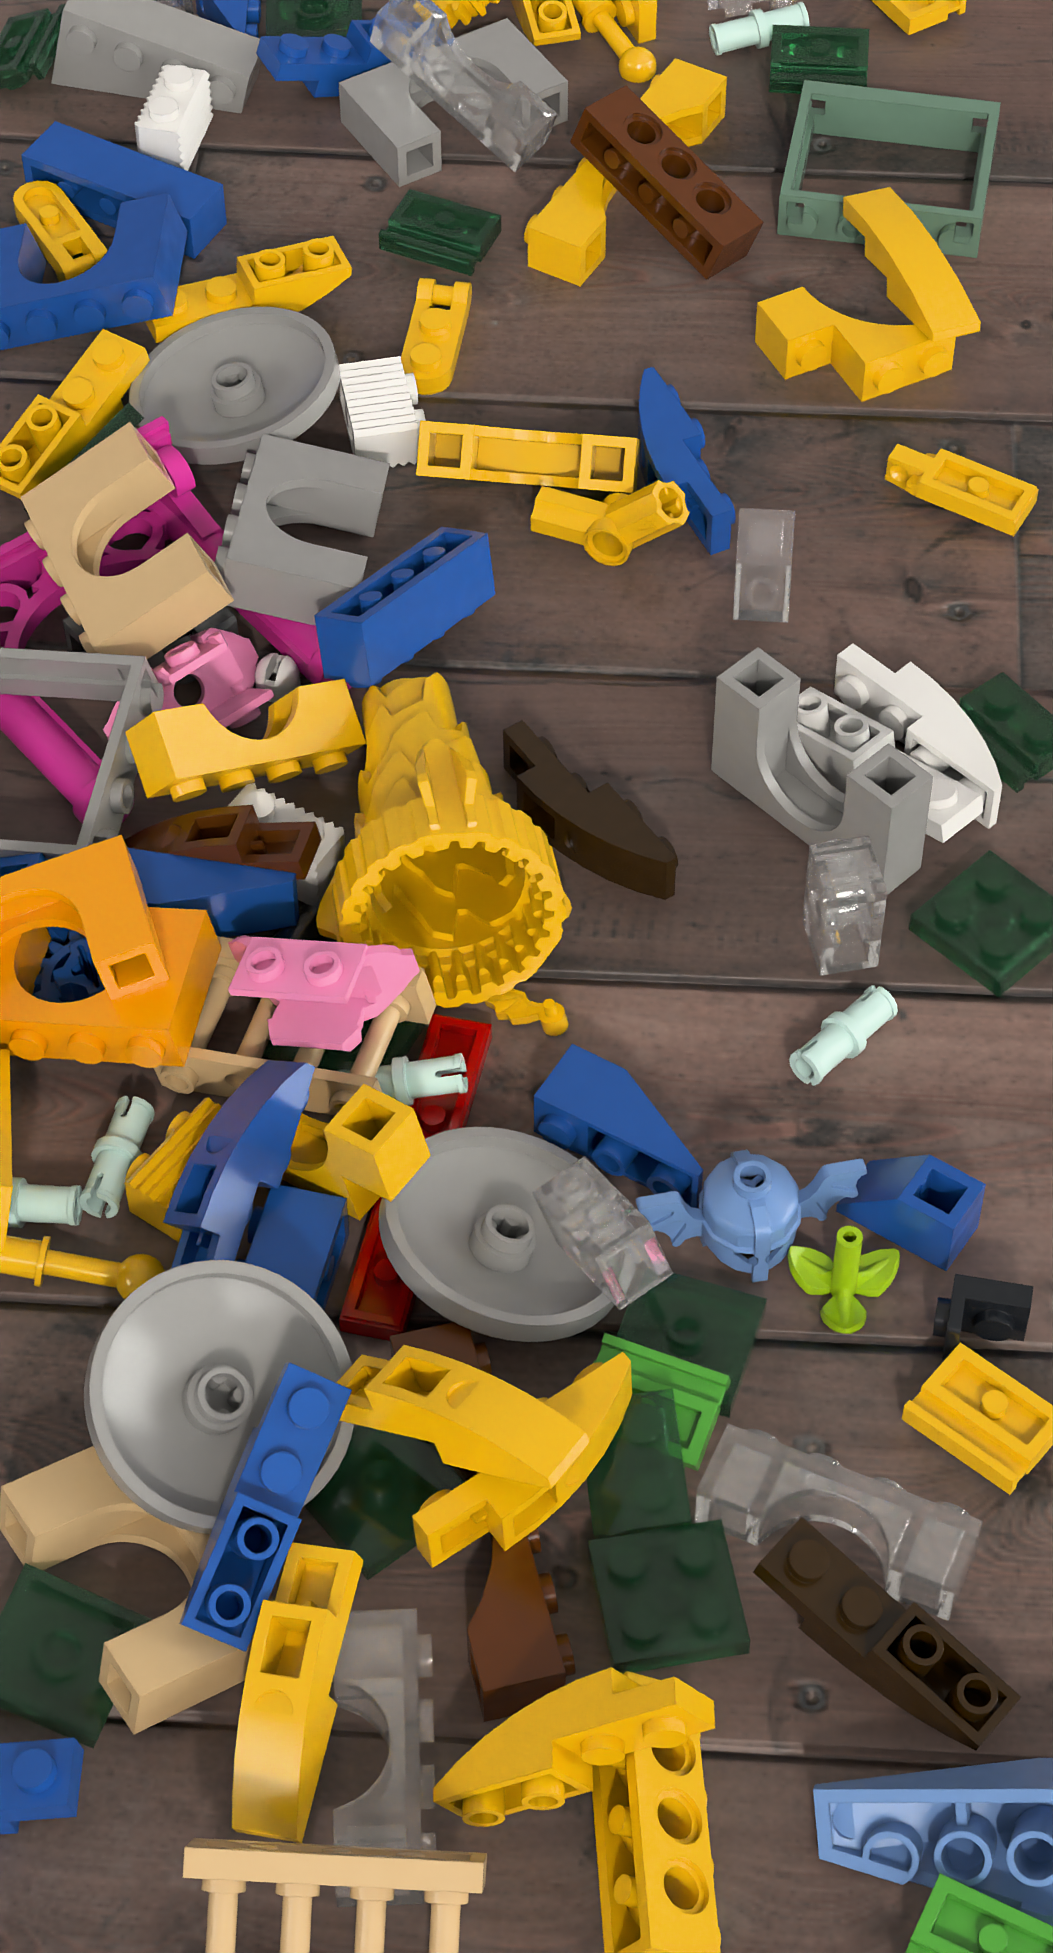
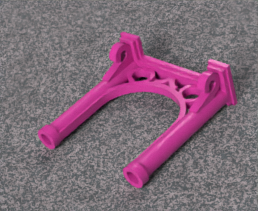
(28, 719)

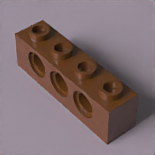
(666, 182)

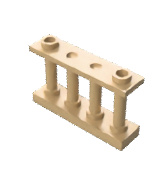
(329, 1090)
(302, 1868)

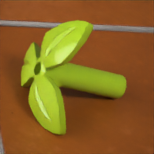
(844, 1277)

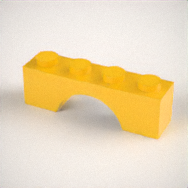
(528, 457)
(190, 750)

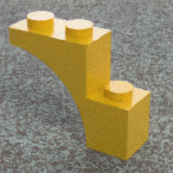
(870, 357)
(360, 1153)

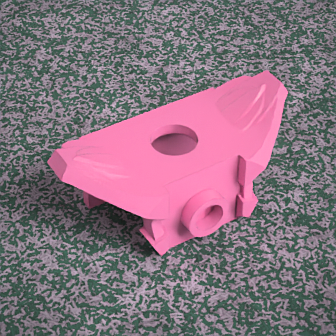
(224, 670)
(320, 986)

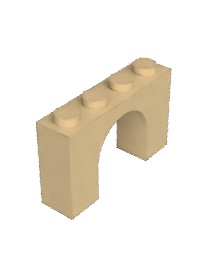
(77, 516)
(160, 1663)

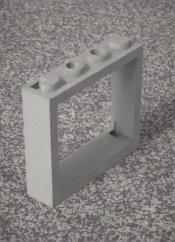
(92, 678)

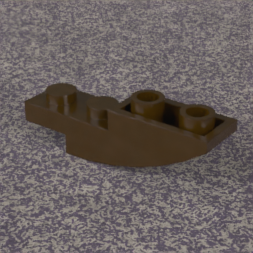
(587, 826)
(881, 1642)

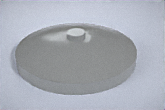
(238, 379)
(478, 1243)
(189, 1377)

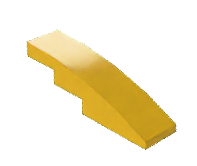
(915, 268)

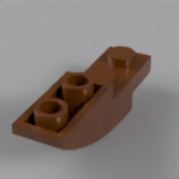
(234, 837)

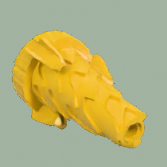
(442, 856)

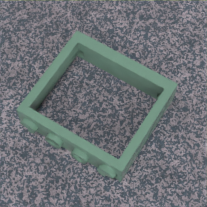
(891, 118)

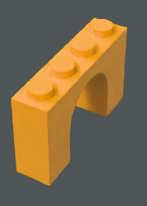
(97, 896)
(138, 1028)

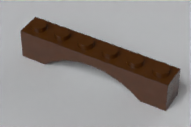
(511, 1632)

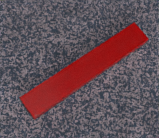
(377, 1297)

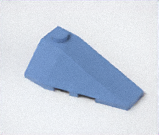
(967, 1822)

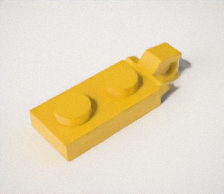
(963, 487)

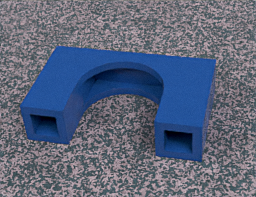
(127, 286)

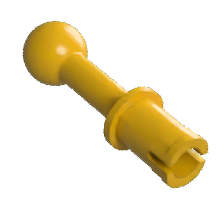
(635, 63)
(34, 1260)

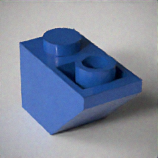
(918, 1206)

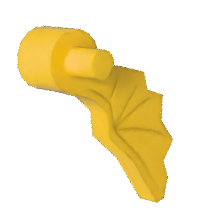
(519, 1010)

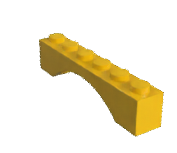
(571, 229)

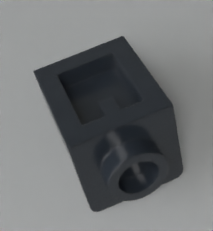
(982, 1307)

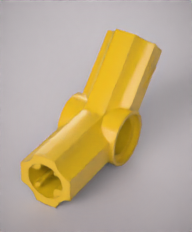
(610, 526)

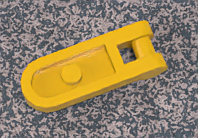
(57, 228)
(436, 334)

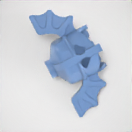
(751, 1209)

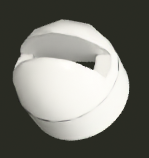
(287, 675)

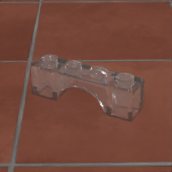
(499, 114)
(767, 1485)
(380, 1683)

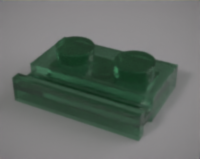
(28, 46)
(817, 55)
(440, 232)
(1013, 728)
(643, 1472)

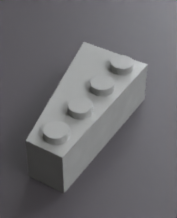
(126, 43)

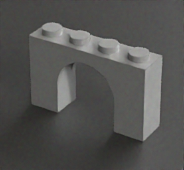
(385, 103)
(297, 485)
(765, 761)

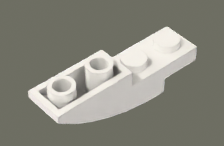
(923, 720)
(843, 739)

